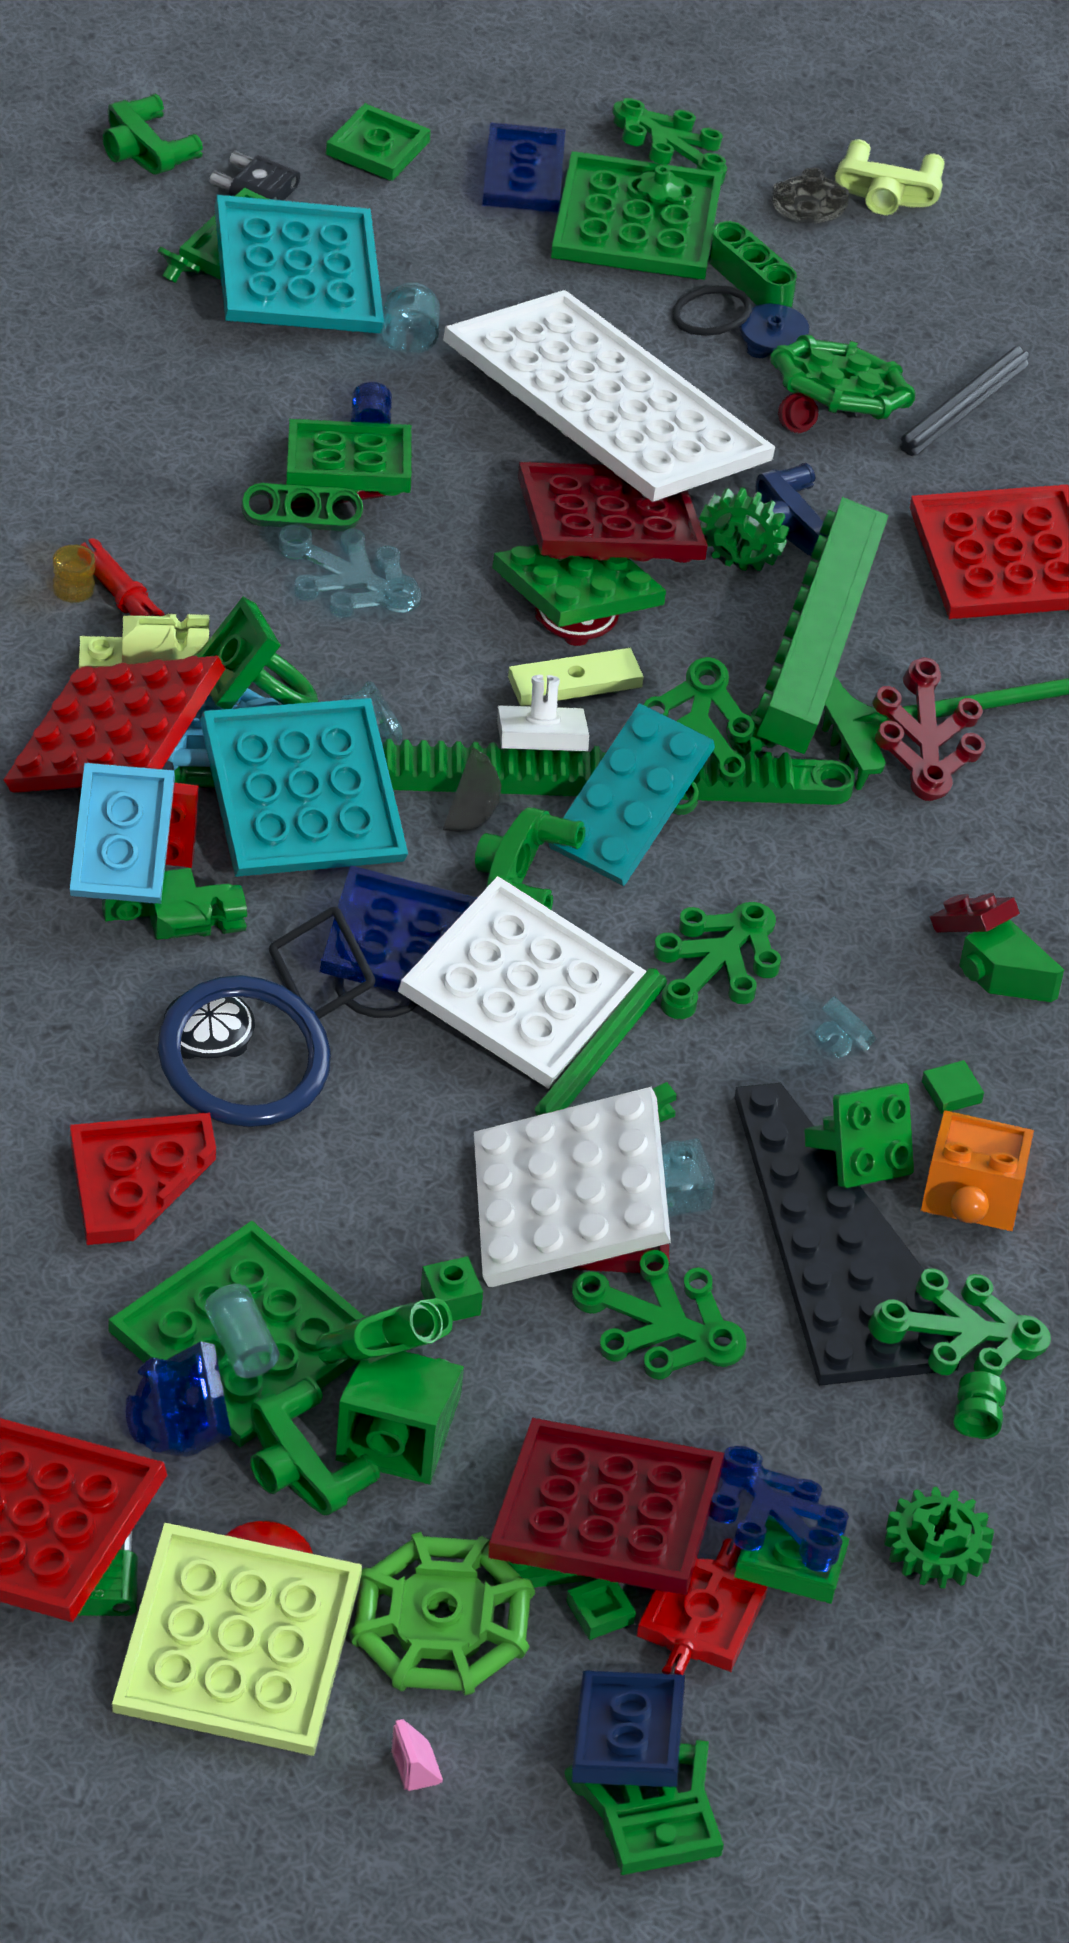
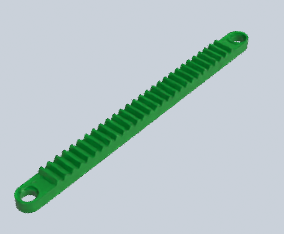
(568, 771)

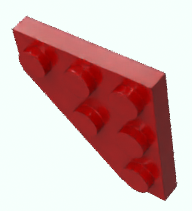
(136, 1170)

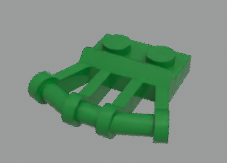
(658, 1829)

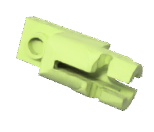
(147, 640)

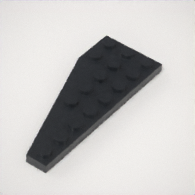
(833, 1248)

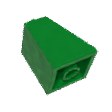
(399, 1413)

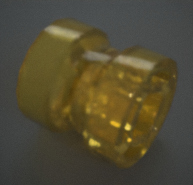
(73, 573)

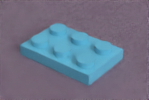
(122, 833)

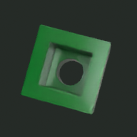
(455, 1284)

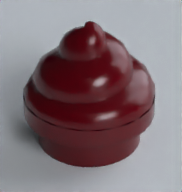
(798, 412)

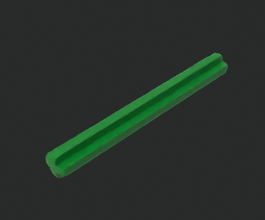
(603, 1043)

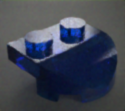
(179, 1403)

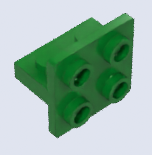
(868, 1134)

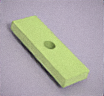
(580, 675)

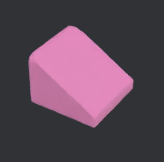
(414, 1757)

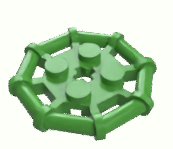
(448, 1637)

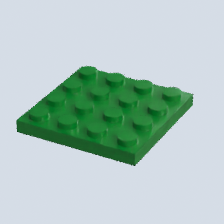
(615, 226)
(288, 1295)

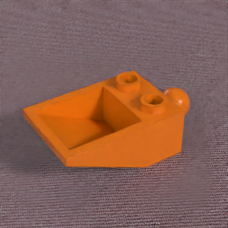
(977, 1170)

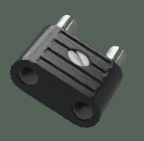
(260, 176)

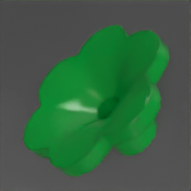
(661, 185)
(176, 265)

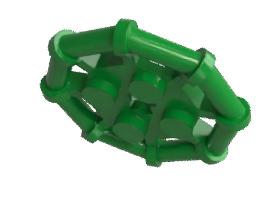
(842, 377)

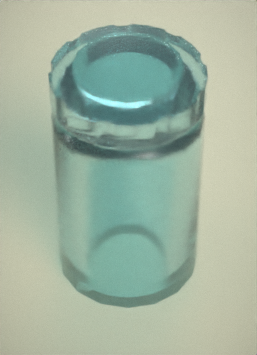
(242, 1330)

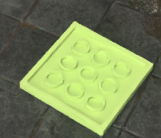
(238, 1639)

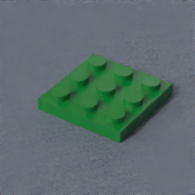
(350, 455)
(578, 586)

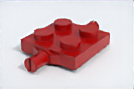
(710, 1619)

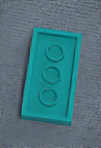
(635, 792)

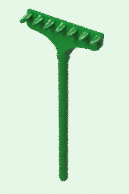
(858, 722)

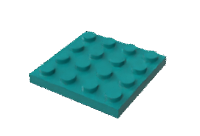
(298, 264)
(303, 787)

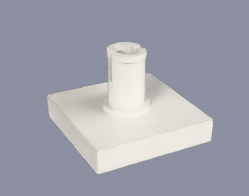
(543, 724)

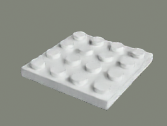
(521, 981)
(571, 1187)

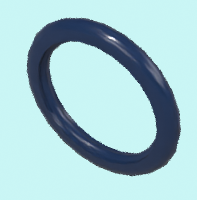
(237, 1114)

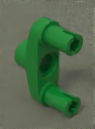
(133, 137)
(513, 853)
(388, 1331)
(292, 1460)

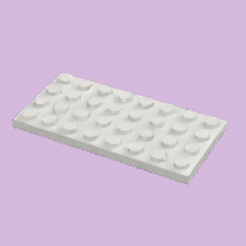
(609, 395)

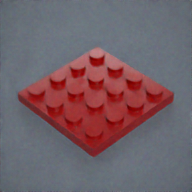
(997, 549)
(114, 718)
(64, 1515)

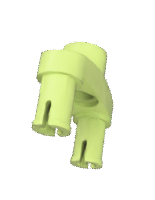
(889, 185)

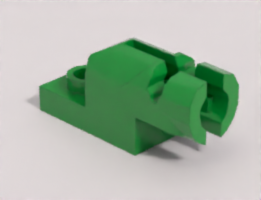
(185, 908)

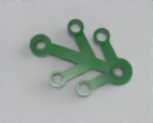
(664, 140)
(700, 721)
(747, 923)
(664, 1321)
(1021, 1334)

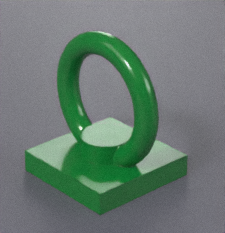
(245, 647)

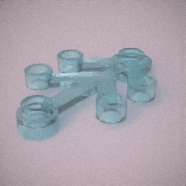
(396, 593)

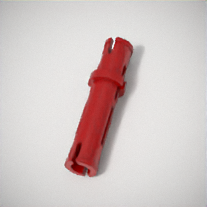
(128, 594)

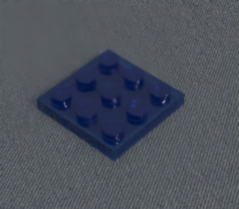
(392, 924)

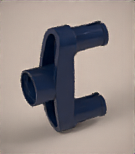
(783, 489)

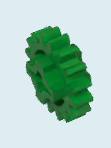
(743, 529)
(957, 1552)

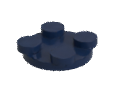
(771, 327)

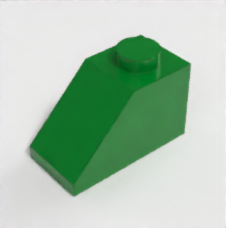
(1010, 964)

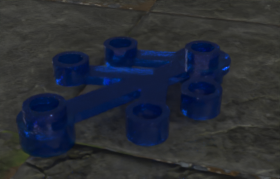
(744, 1470)

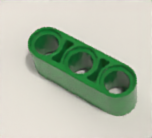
(751, 265)
(320, 497)

